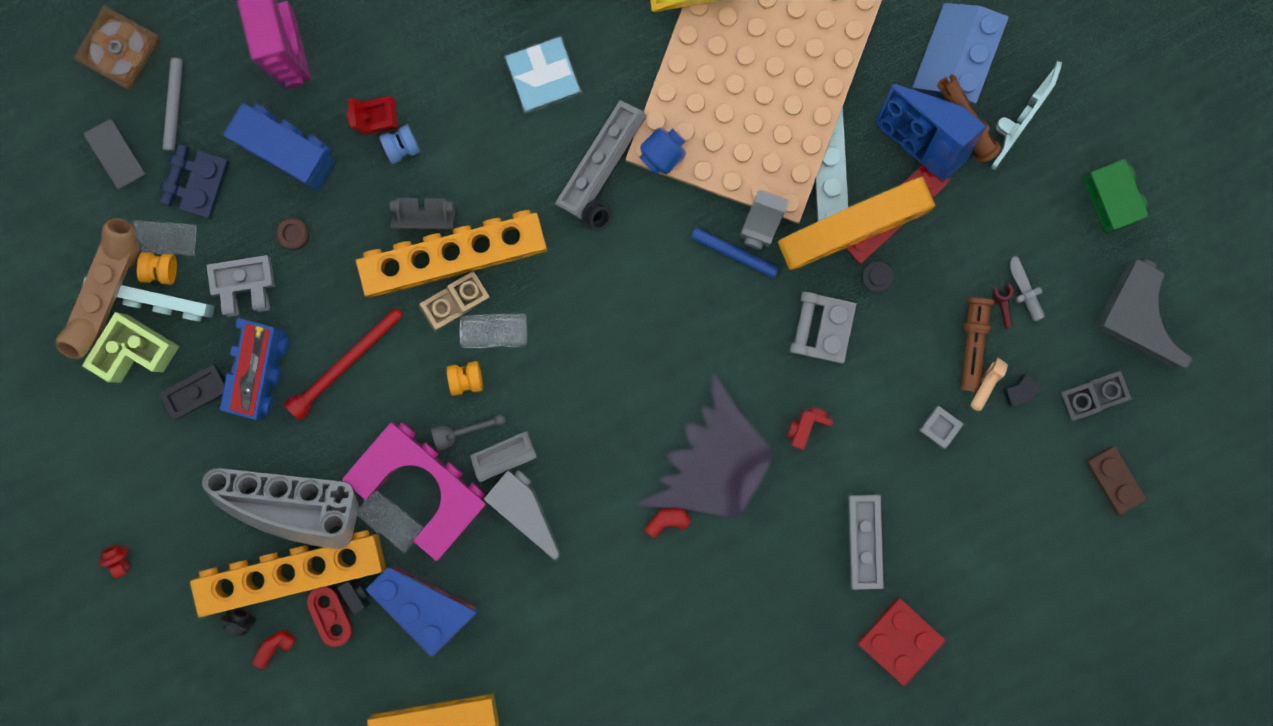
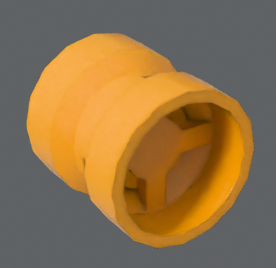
(156, 268)
(464, 378)

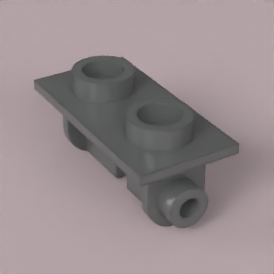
(436, 214)

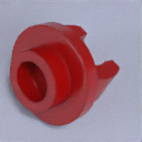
(115, 559)

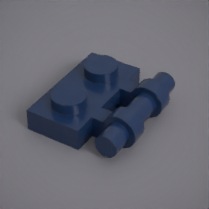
(203, 183)

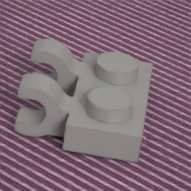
(239, 276)

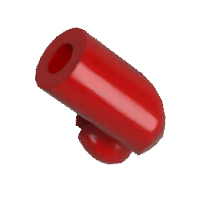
(270, 645)

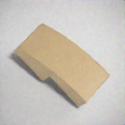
(454, 301)

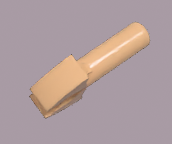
(989, 379)

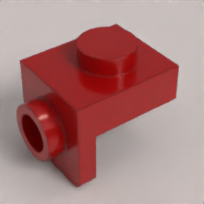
(372, 115)
(800, 429)

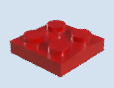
(901, 641)

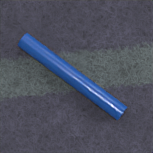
(734, 252)

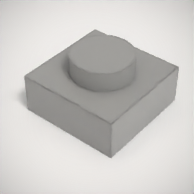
(940, 427)

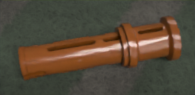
(986, 147)
(982, 327)

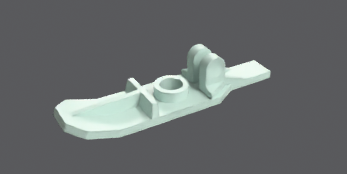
(1011, 130)

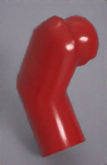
(668, 518)

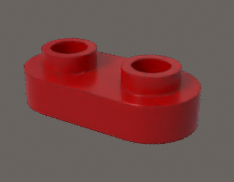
(327, 616)

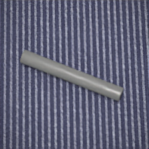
(172, 104)

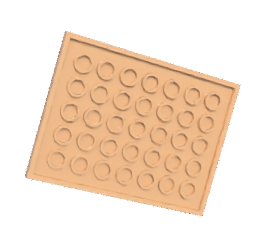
(756, 93)

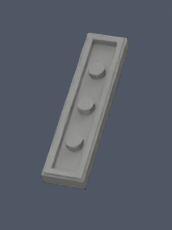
(601, 158)

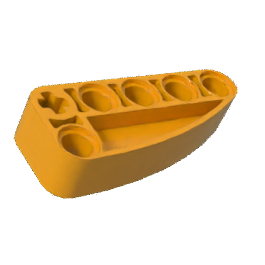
(857, 223)

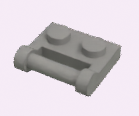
(832, 331)

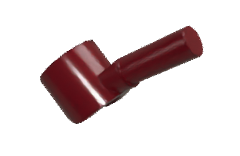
(1004, 303)

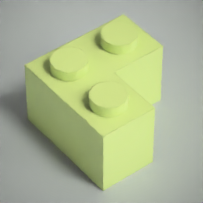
(125, 342)

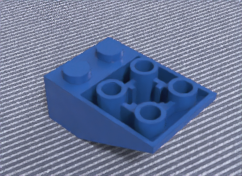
(930, 129)

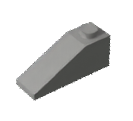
(521, 507)

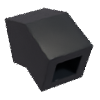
(1022, 391)

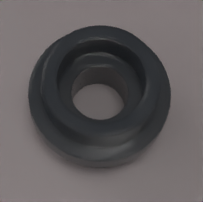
(596, 215)

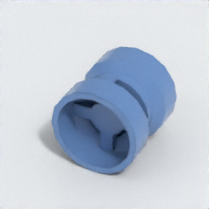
(393, 146)

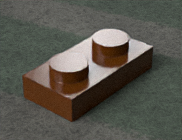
(1115, 480)

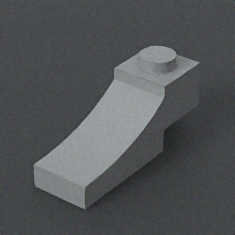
(763, 219)

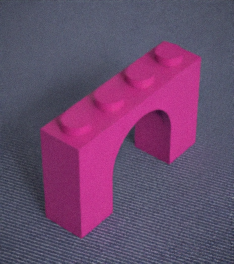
(275, 40)
(458, 502)

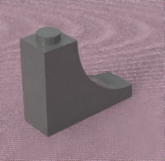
(1135, 317)

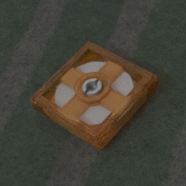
(117, 48)

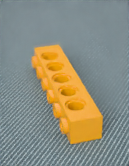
(377, 283)
(211, 598)

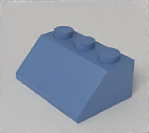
(962, 47)

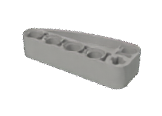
(288, 515)

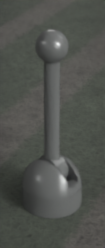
(445, 436)

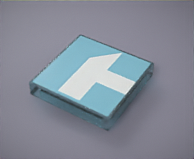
(543, 75)

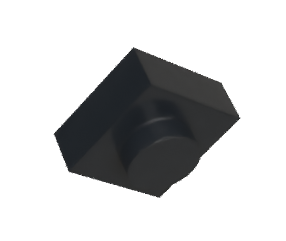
(355, 595)

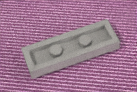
(865, 541)

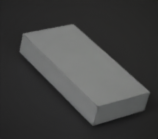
(503, 456)

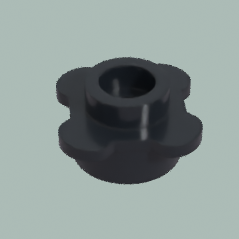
(237, 622)

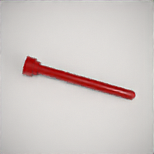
(300, 404)

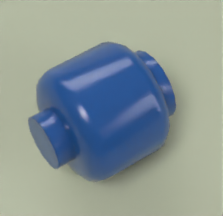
(663, 150)

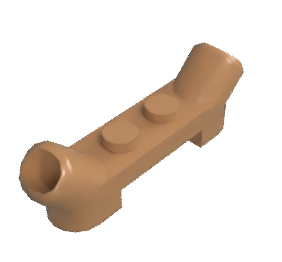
(89, 316)

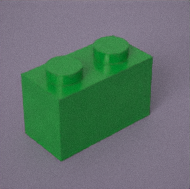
(1116, 195)

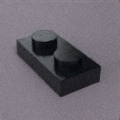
(193, 392)

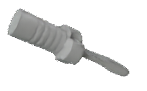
(1028, 295)

